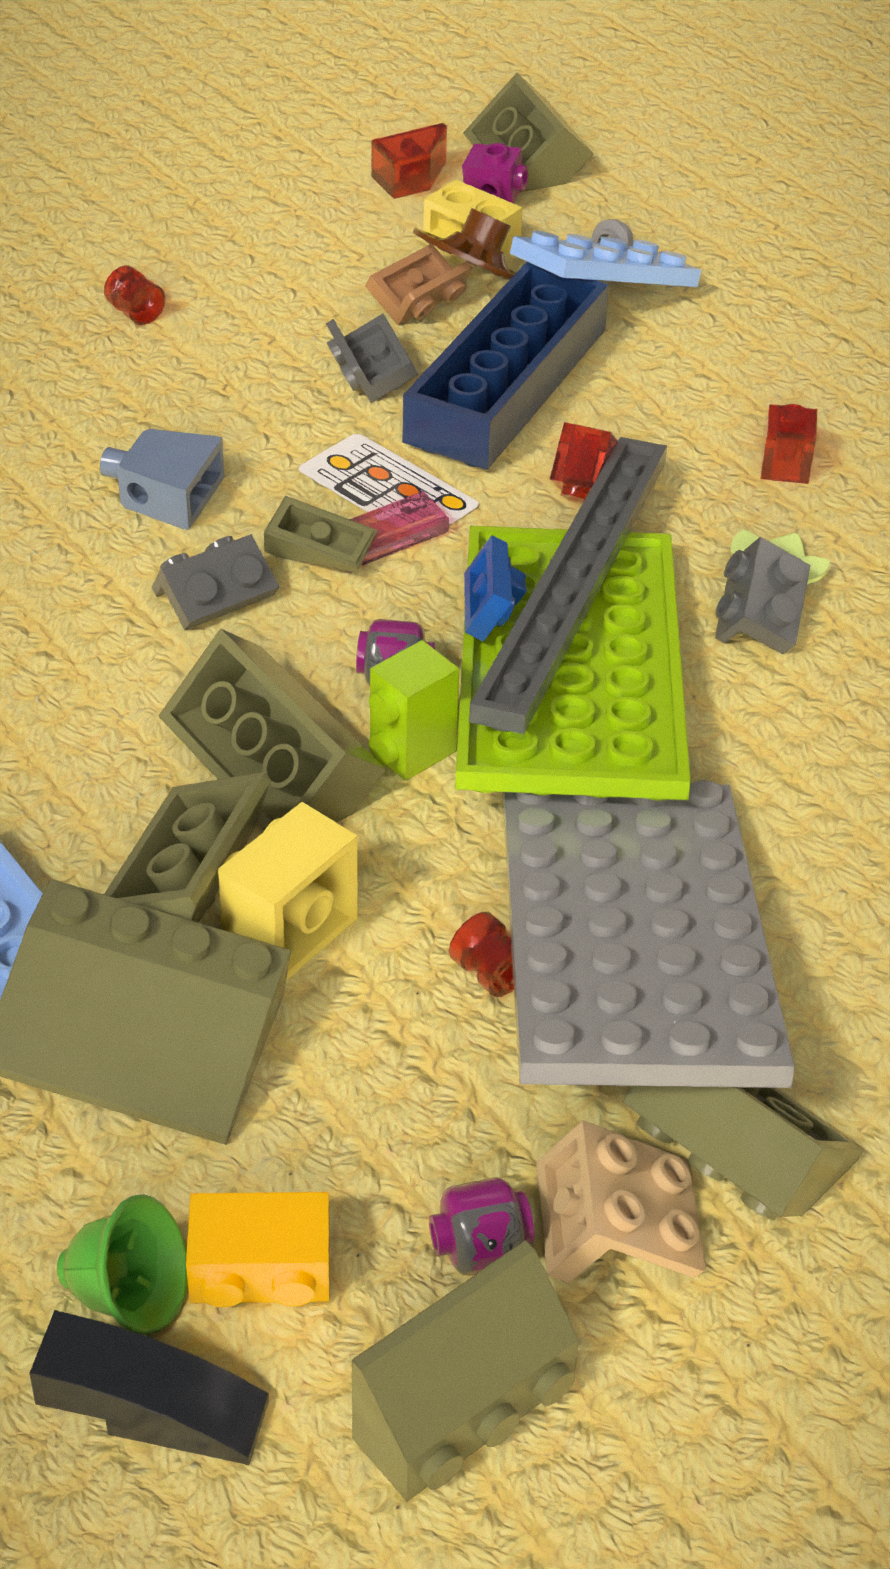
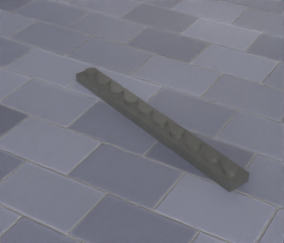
(567, 589)

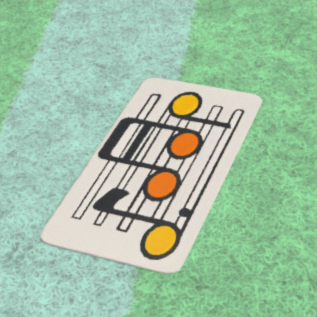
(377, 477)

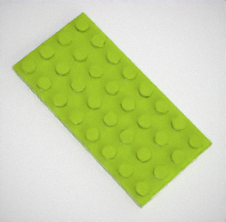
(615, 702)

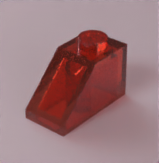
(409, 160)
(788, 443)
(580, 459)

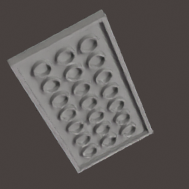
(639, 944)

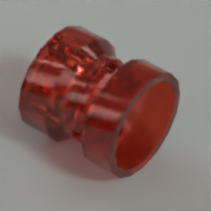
(134, 295)
(485, 948)

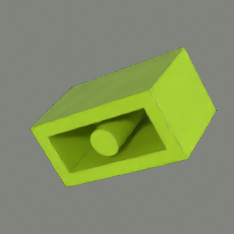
(413, 710)

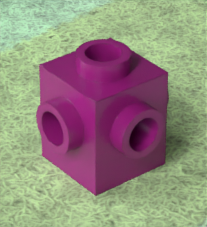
(496, 170)

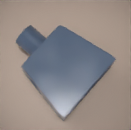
(167, 474)

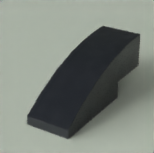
(146, 1389)

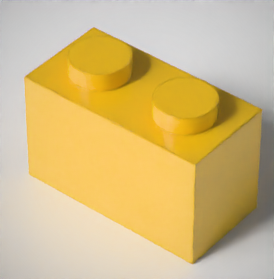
(258, 1248)

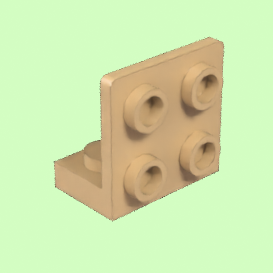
(618, 1196)

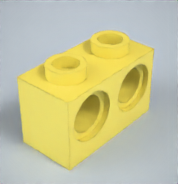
(449, 207)

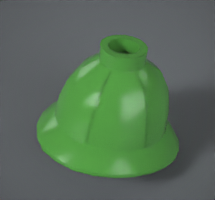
(129, 1265)

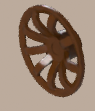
(477, 242)

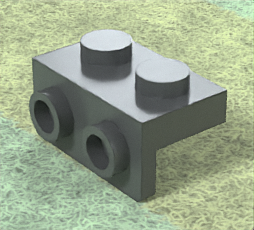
(371, 357)
(215, 581)
(763, 596)

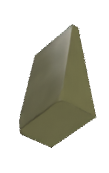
(317, 536)

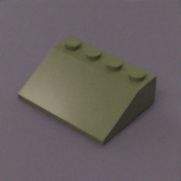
(139, 1010)

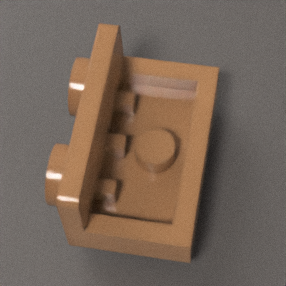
(418, 284)

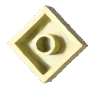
(292, 885)

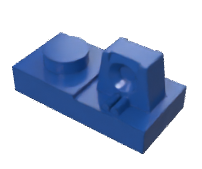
(491, 589)

